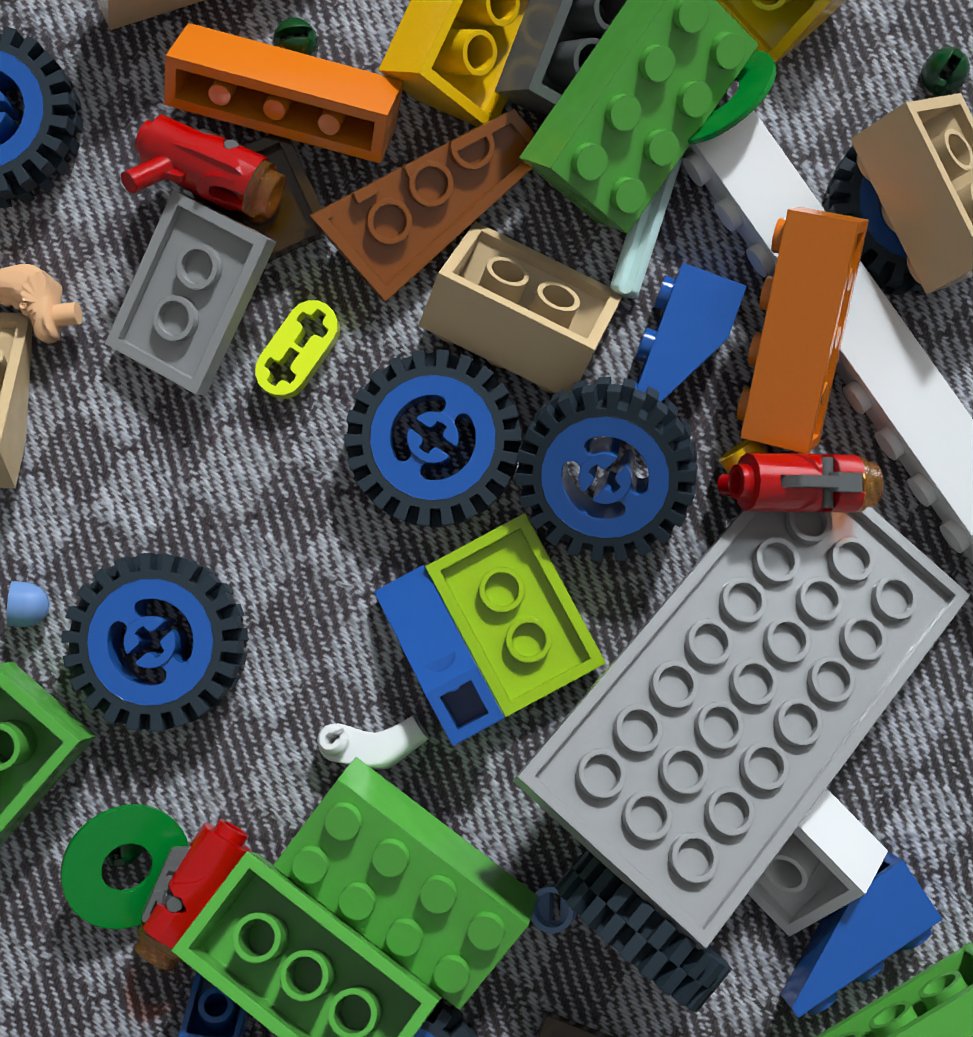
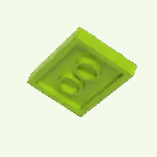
(515, 614)

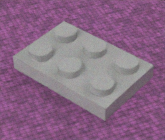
(190, 292)

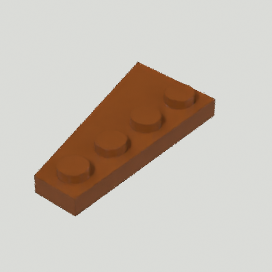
(420, 208)

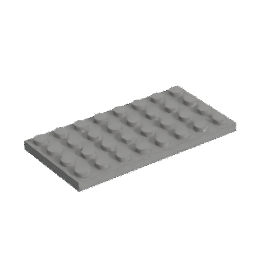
(740, 705)

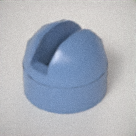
(26, 604)
(543, 911)

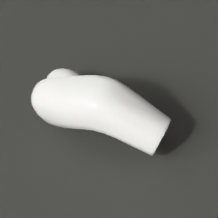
(377, 749)

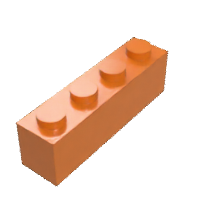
(282, 92)
(801, 328)

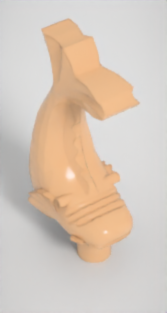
(38, 298)

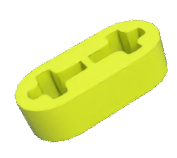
(287, 341)

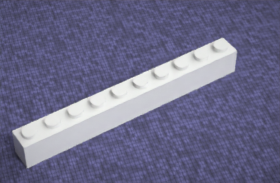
(878, 356)

